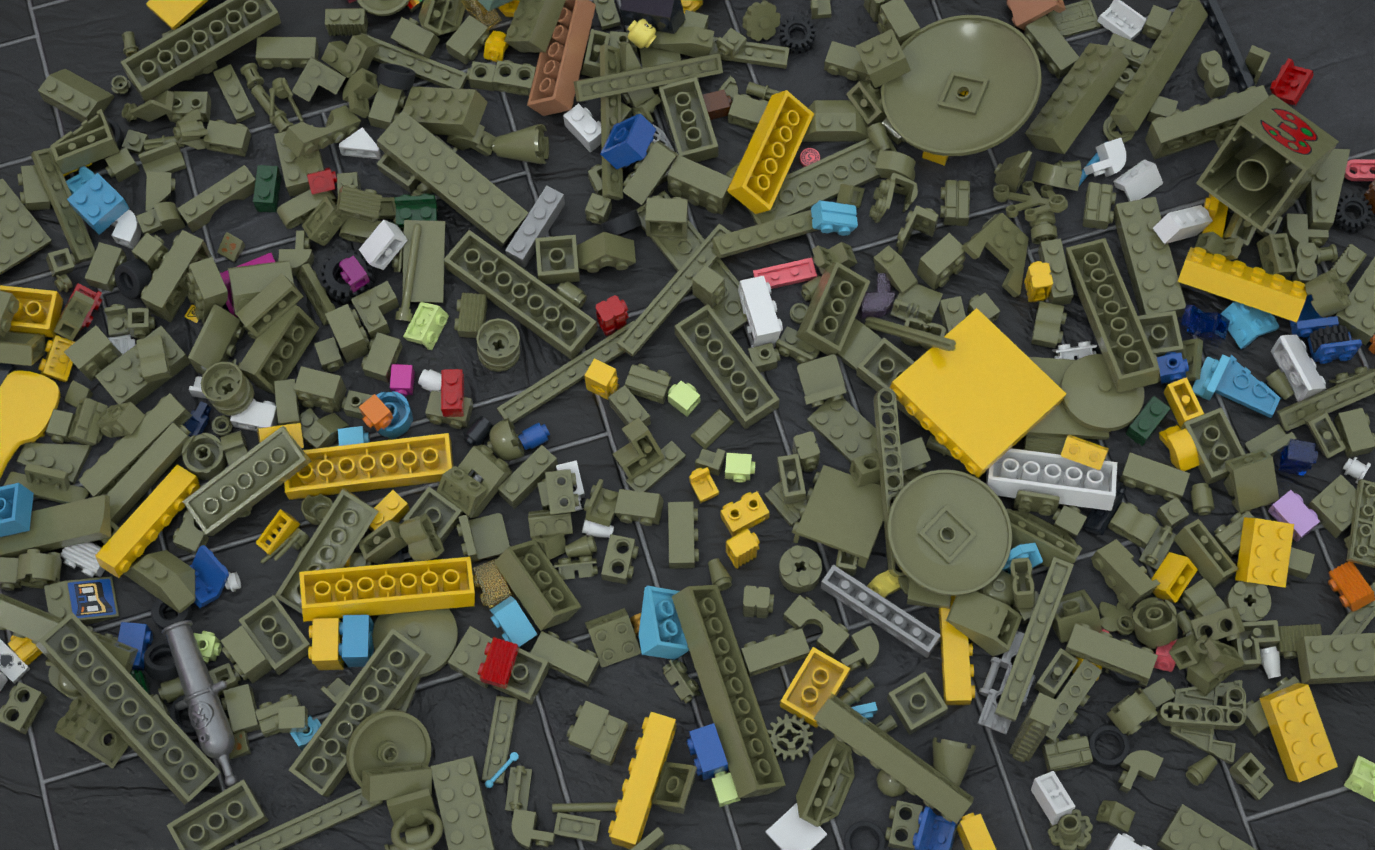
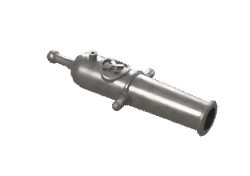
(201, 697)

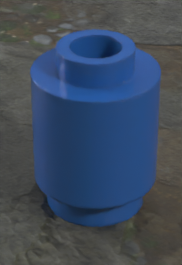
(534, 436)

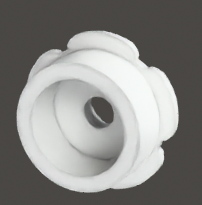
(233, 582)

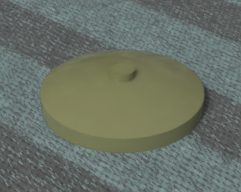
(1094, 399)
(430, 630)
(387, 741)

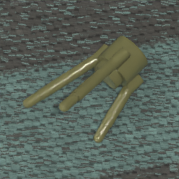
(282, 90)
(295, 540)

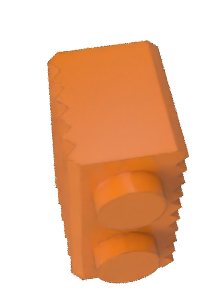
(1351, 586)

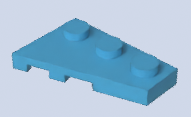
(1242, 387)

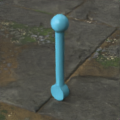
(513, 757)

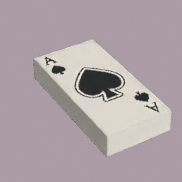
(11, 664)

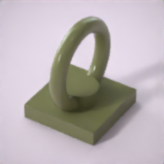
(413, 811)

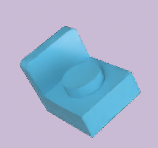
(866, 710)

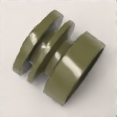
(498, 334)
(227, 388)

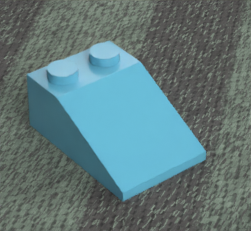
(659, 625)

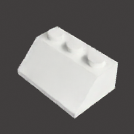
(1298, 367)

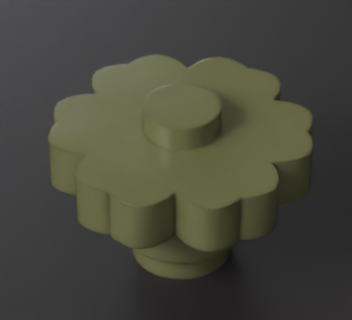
(761, 20)
(1071, 831)

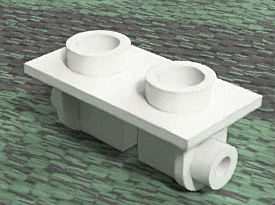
(1066, 352)

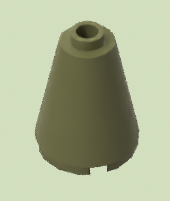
(523, 145)
(952, 758)

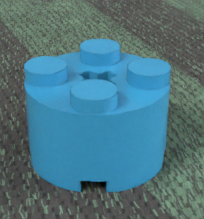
(400, 411)

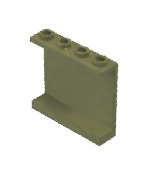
(842, 514)

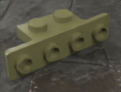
(48, 484)
(1072, 696)

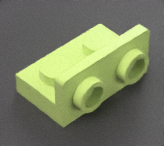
(426, 325)
(1362, 778)

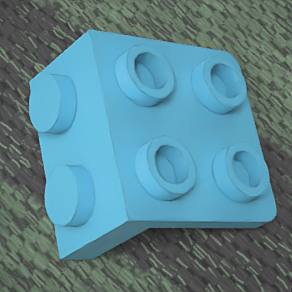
(1248, 323)

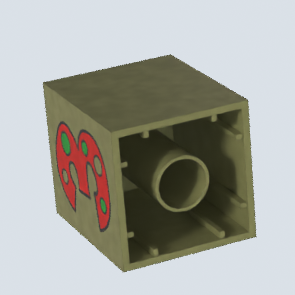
(1267, 162)

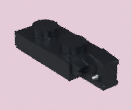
(1099, 519)

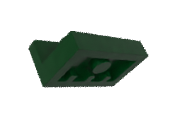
(415, 208)

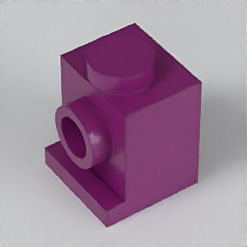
(353, 273)

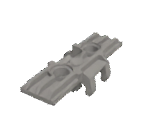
(987, 716)

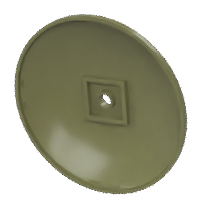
(960, 56)

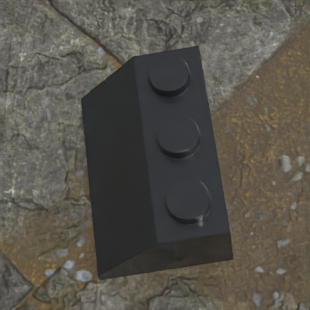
(661, 14)

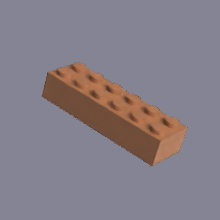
(562, 62)

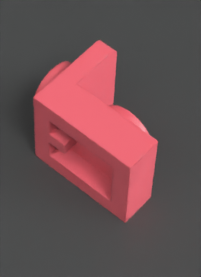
(1164, 659)

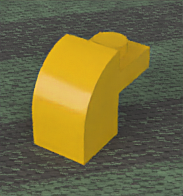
(1181, 447)

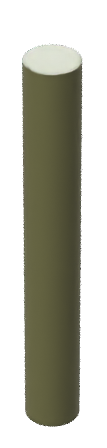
(584, 807)

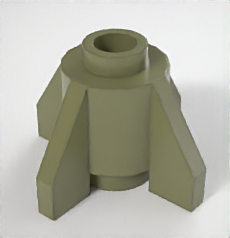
(190, 130)

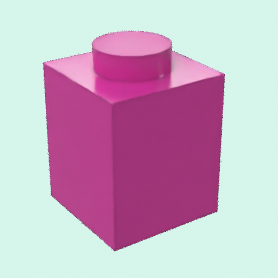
(402, 379)

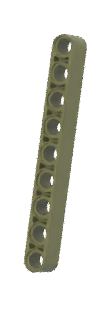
(886, 450)

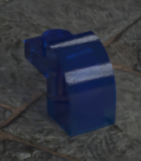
(1205, 324)

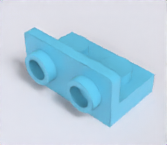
(1210, 376)
(1024, 551)

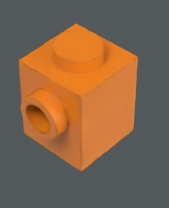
(375, 413)

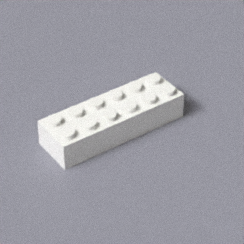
(1055, 476)

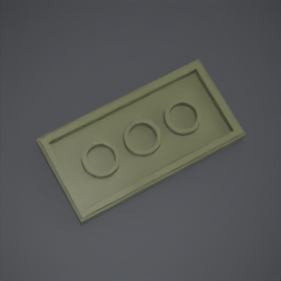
(429, 269)

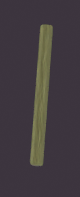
(910, 334)

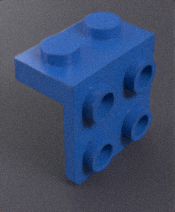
(1310, 320)
(1338, 350)
(209, 576)
(934, 832)

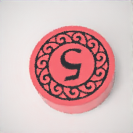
(809, 156)

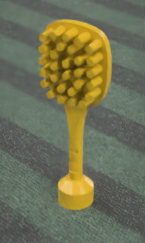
(24, 410)

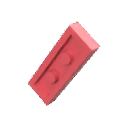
(788, 273)

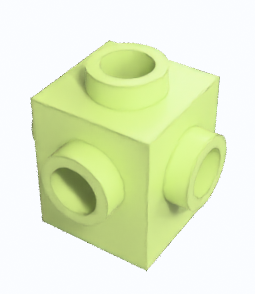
(209, 645)

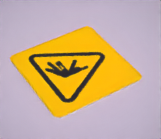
(191, 314)

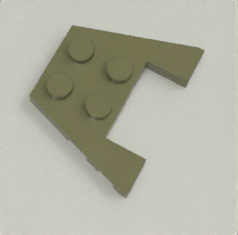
(1006, 244)
(1202, 737)

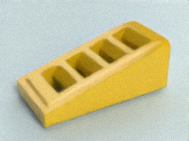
(277, 522)

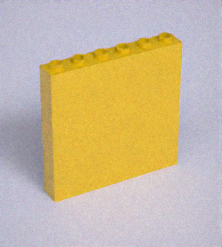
(977, 395)

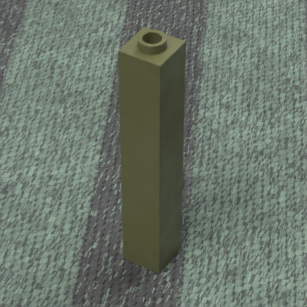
(147, 471)

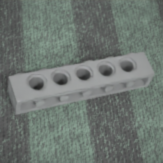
(880, 611)

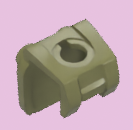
(885, 192)

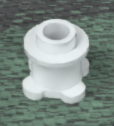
(1356, 468)

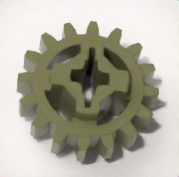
(799, 736)

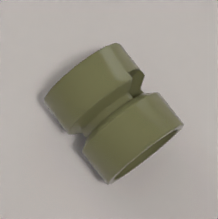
(1043, 228)

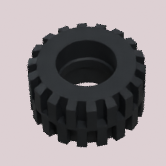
(332, 271)

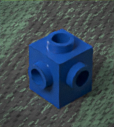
(1172, 367)

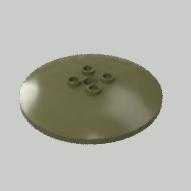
(977, 527)

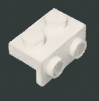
(1122, 20)

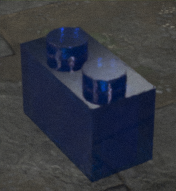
(1297, 457)

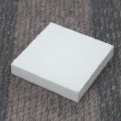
(795, 833)

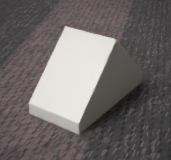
(360, 145)

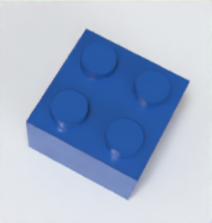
(628, 141)
(708, 751)

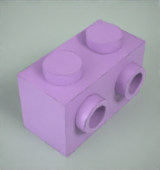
(1293, 510)

